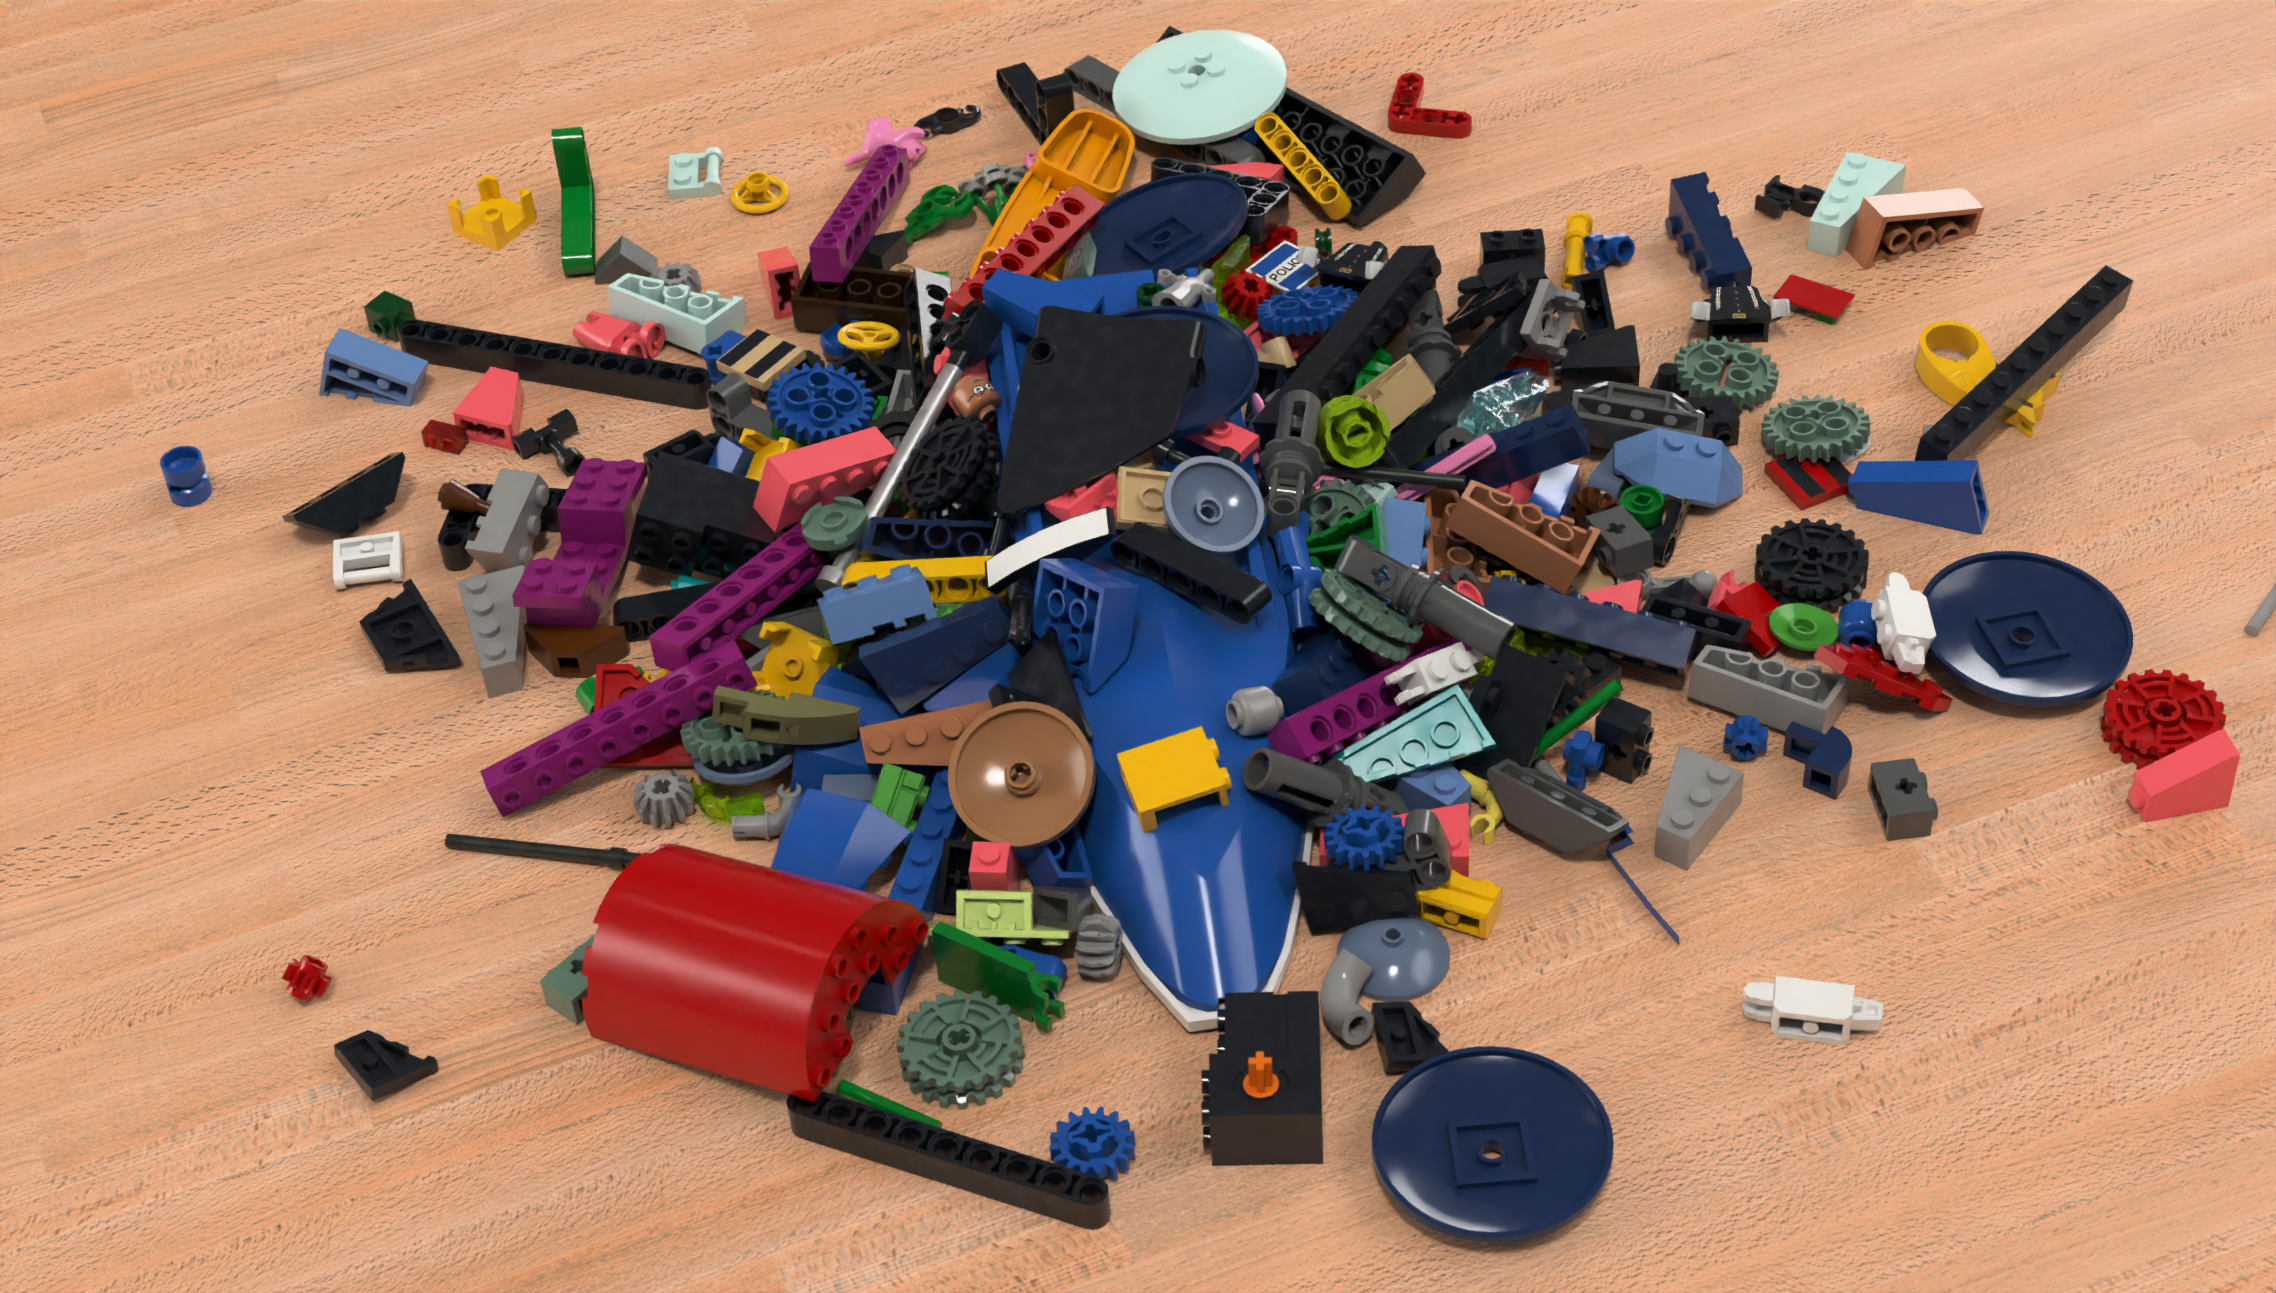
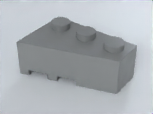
(1695, 806)

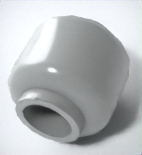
(1254, 710)

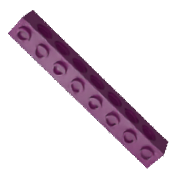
(859, 214)
(738, 600)
(1345, 715)
(615, 729)

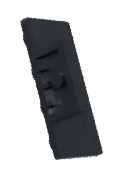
(1044, 679)
(1513, 708)

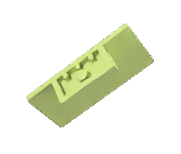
(1001, 914)

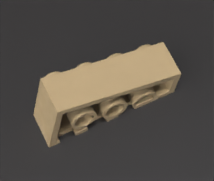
(1396, 392)

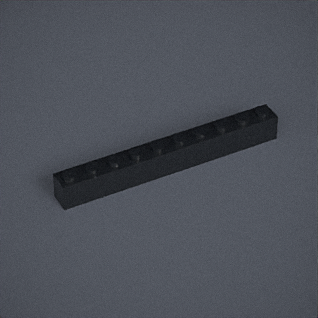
(1357, 333)
(2026, 368)

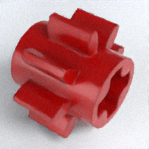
(307, 978)

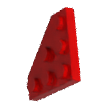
(1870, 664)
(667, 750)

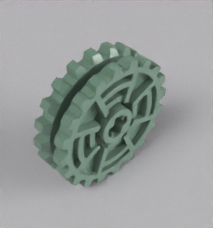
(1364, 615)
(960, 1049)

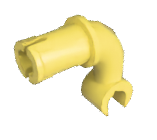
(1484, 793)

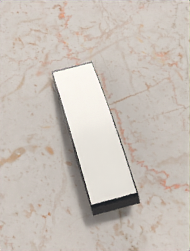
(1067, 539)

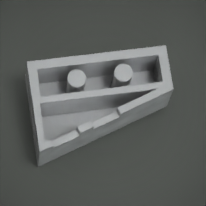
(511, 521)

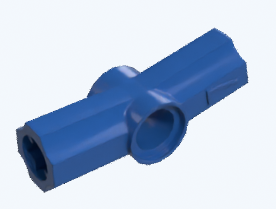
(1297, 580)

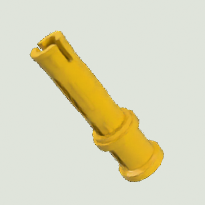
(1578, 226)

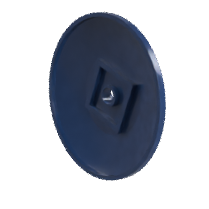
(1169, 224)
(1229, 365)
(2069, 618)
(1503, 1100)

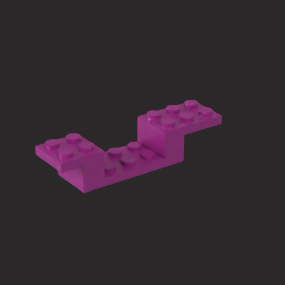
(594, 546)

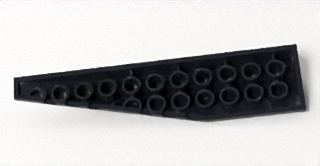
(1363, 164)

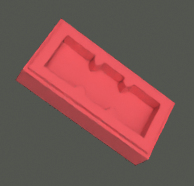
(1227, 435)

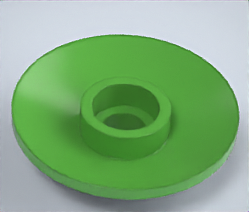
(1803, 626)

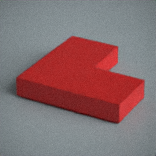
(1755, 605)

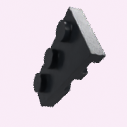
(1349, 897)

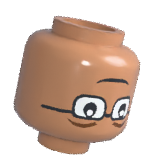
(976, 398)

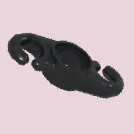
(958, 118)

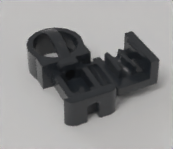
(1780, 195)
(1667, 534)

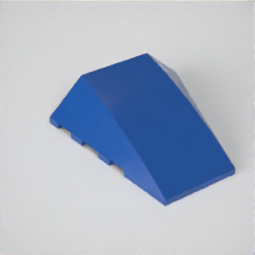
(848, 756)
(836, 839)

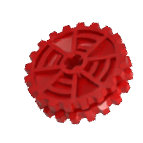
(2158, 715)

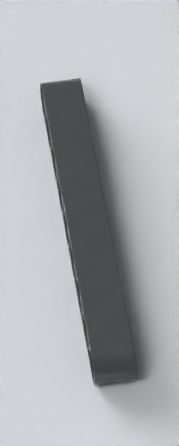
(1096, 82)

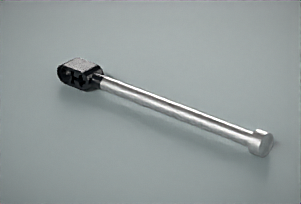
(969, 344)

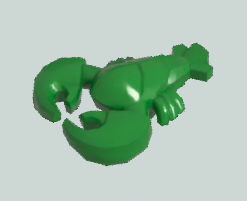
(934, 213)

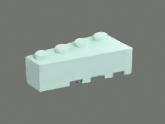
(1837, 210)
(687, 316)

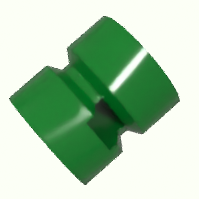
(1645, 506)

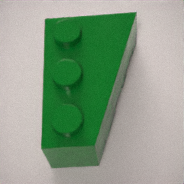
(1328, 545)

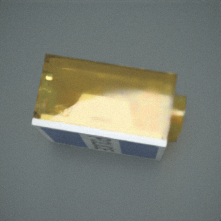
(1283, 270)

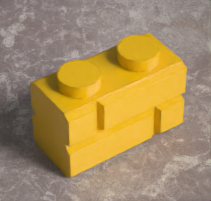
(1463, 905)

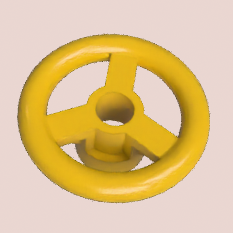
(759, 190)
(869, 337)

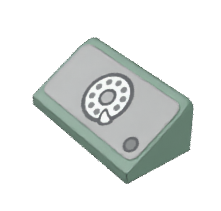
(1080, 259)

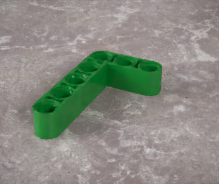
(577, 201)

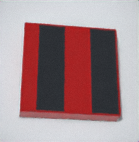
(1807, 481)

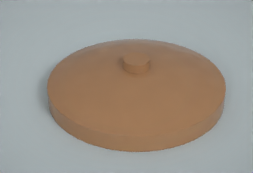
(1021, 775)

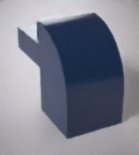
(1825, 757)

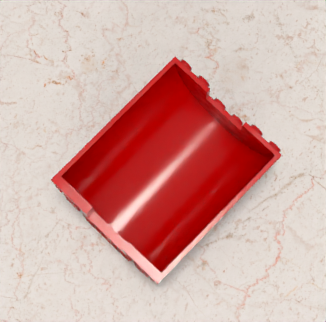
(739, 965)

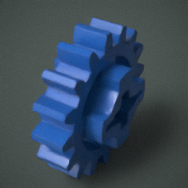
(1364, 837)
(1093, 1143)

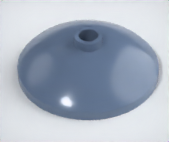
(1220, 491)
(749, 773)
(1406, 956)

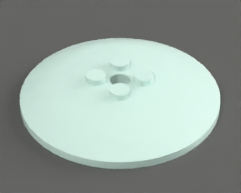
(1170, 104)

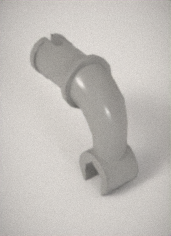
(768, 823)

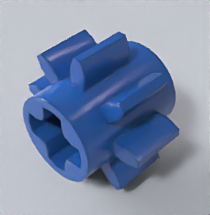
(1746, 737)

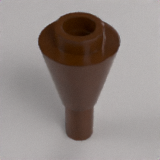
(459, 498)

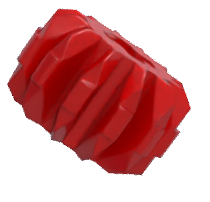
(1244, 293)

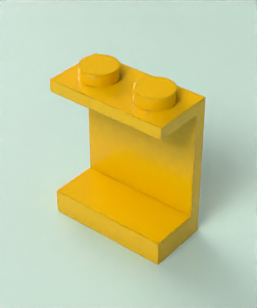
(1172, 773)

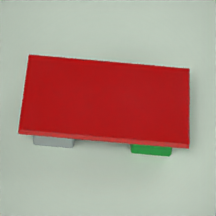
(1816, 297)

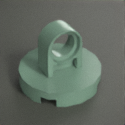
(834, 524)

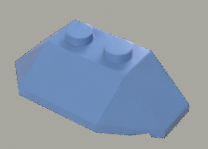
(1680, 466)

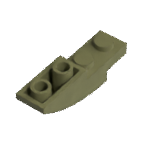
(794, 721)

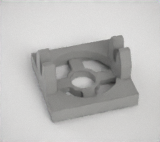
(1565, 303)

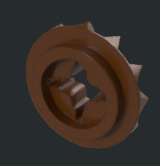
(1589, 500)

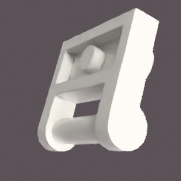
(367, 552)

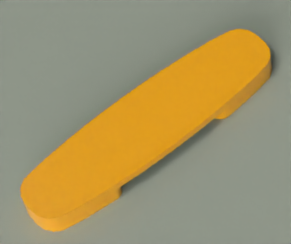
(1081, 151)

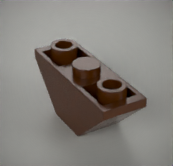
(576, 649)

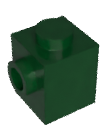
(386, 313)

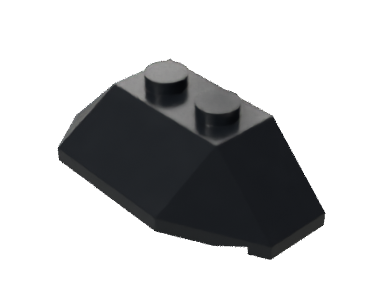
(353, 499)

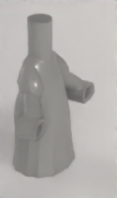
(1185, 290)

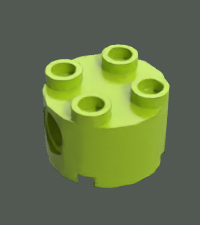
(1352, 431)

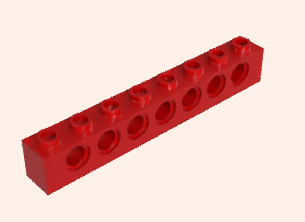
(1036, 247)

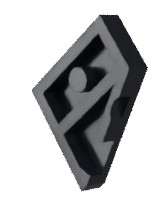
(1404, 1036)
(381, 1064)

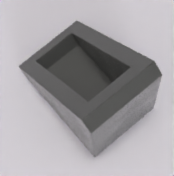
(624, 258)
(1060, 906)

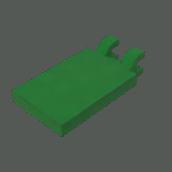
(980, 966)

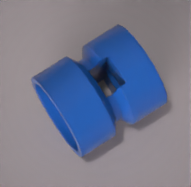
(186, 476)

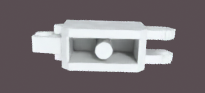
(1903, 624)
(1434, 673)
(1810, 1009)

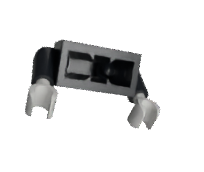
(1349, 266)
(1738, 313)

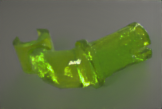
(724, 809)

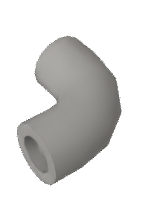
(1340, 998)

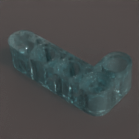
(1503, 404)

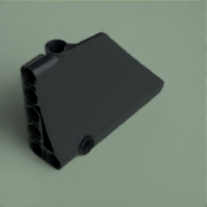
(1095, 399)

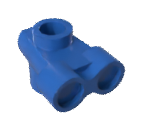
(1607, 249)
(1583, 758)

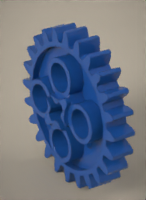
(1304, 309)
(819, 403)

